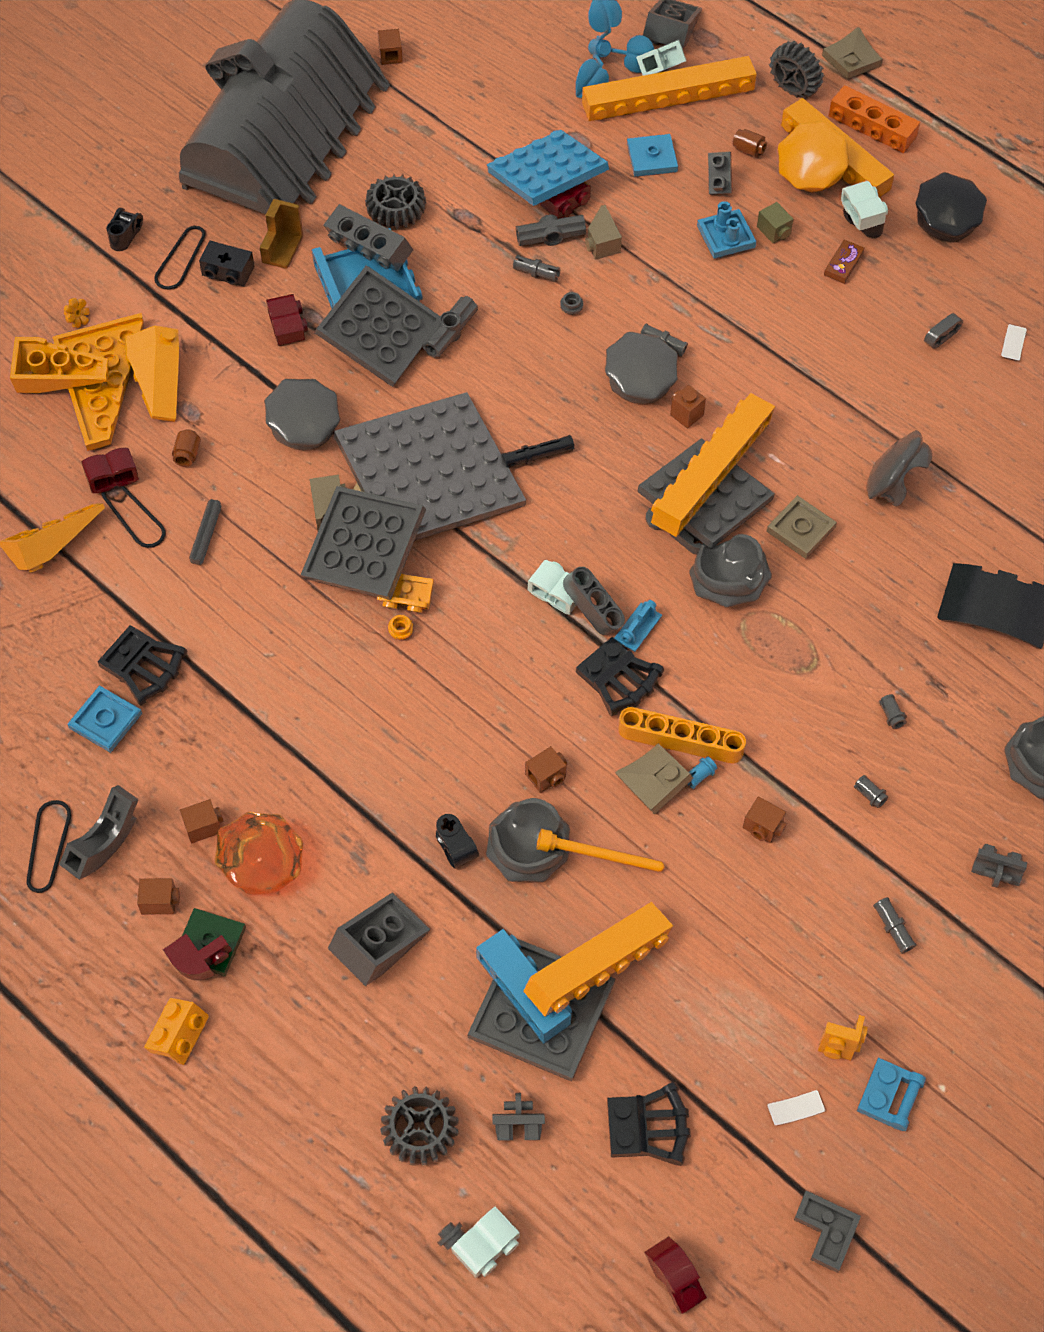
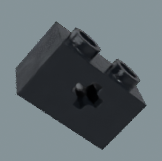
(226, 263)

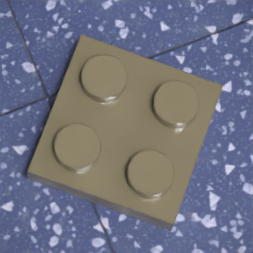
(801, 526)

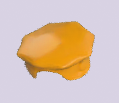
(813, 156)

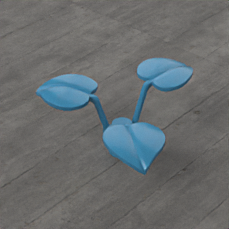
(601, 17)

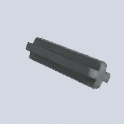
(205, 532)

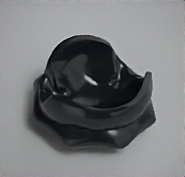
(949, 207)

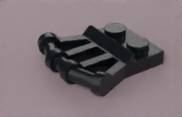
(128, 654)
(608, 664)
(629, 1125)

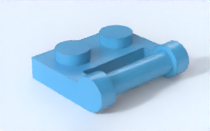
(881, 1092)

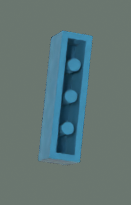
(511, 972)

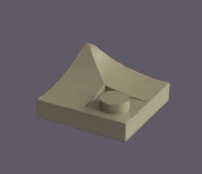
(852, 55)
(655, 778)

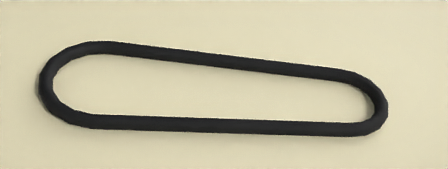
(171, 253)
(125, 524)
(59, 849)

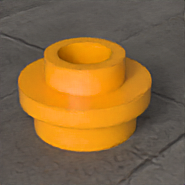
(400, 621)

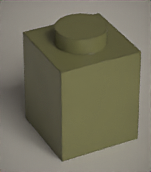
(775, 222)

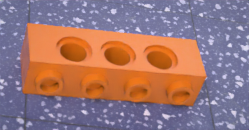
(874, 119)

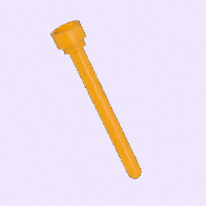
(548, 841)

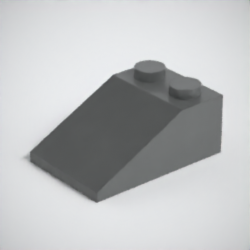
(671, 22)
(377, 938)

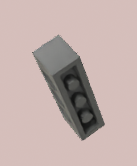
(368, 238)

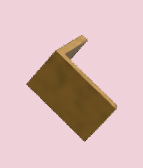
(283, 234)

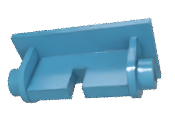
(638, 625)

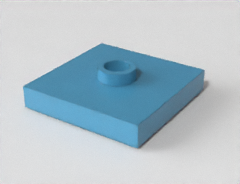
(652, 155)
(104, 719)

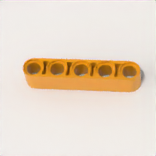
(693, 730)

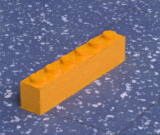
(861, 164)
(598, 959)

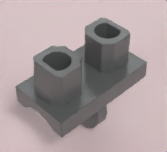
(720, 173)
(999, 867)
(531, 1121)

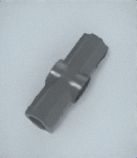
(550, 230)
(450, 326)

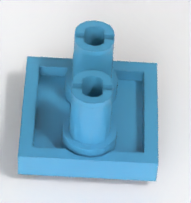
(726, 232)

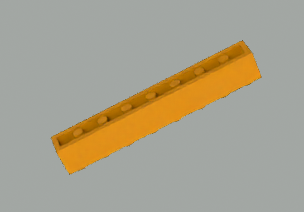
(668, 88)
(711, 465)

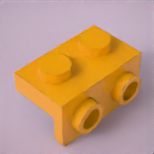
(411, 592)
(177, 1030)
(842, 1041)

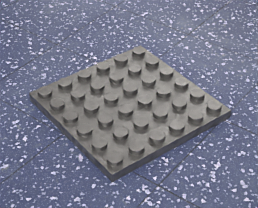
(435, 459)

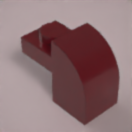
(193, 962)
(676, 1273)

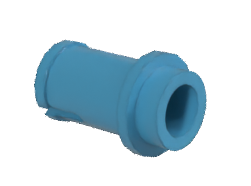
(701, 771)

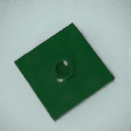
(206, 927)

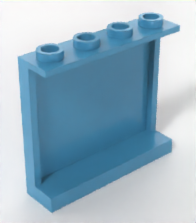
(341, 269)

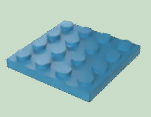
(547, 167)

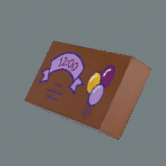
(844, 261)

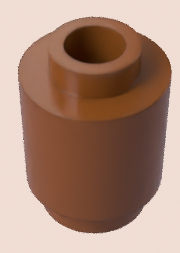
(749, 142)
(186, 447)

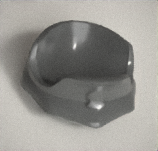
(641, 367)
(302, 413)
(890, 469)
(731, 571)
(1026, 756)
(514, 841)

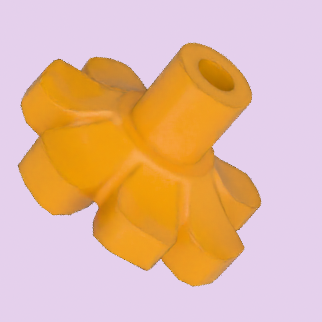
(76, 312)

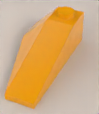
(51, 367)
(155, 367)
(37, 546)

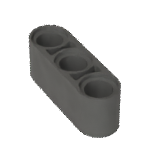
(582, 596)

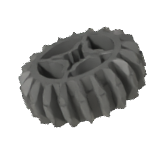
(796, 69)
(396, 195)
(410, 1135)

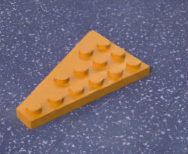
(100, 403)

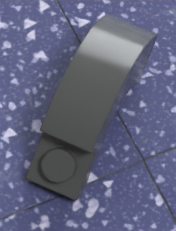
(104, 838)

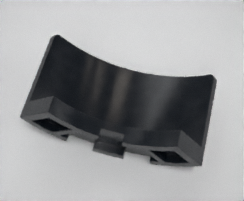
(994, 603)

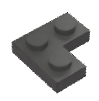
(835, 1225)

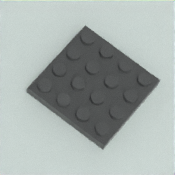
(378, 325)
(725, 510)
(363, 542)
(505, 1030)

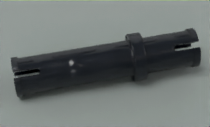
(530, 453)

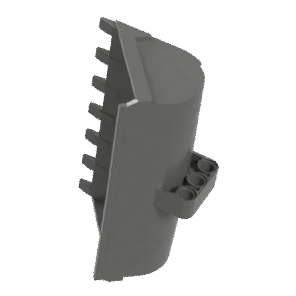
(280, 108)

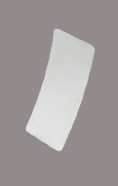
(1013, 342)
(796, 1108)

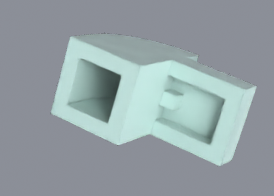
(661, 58)

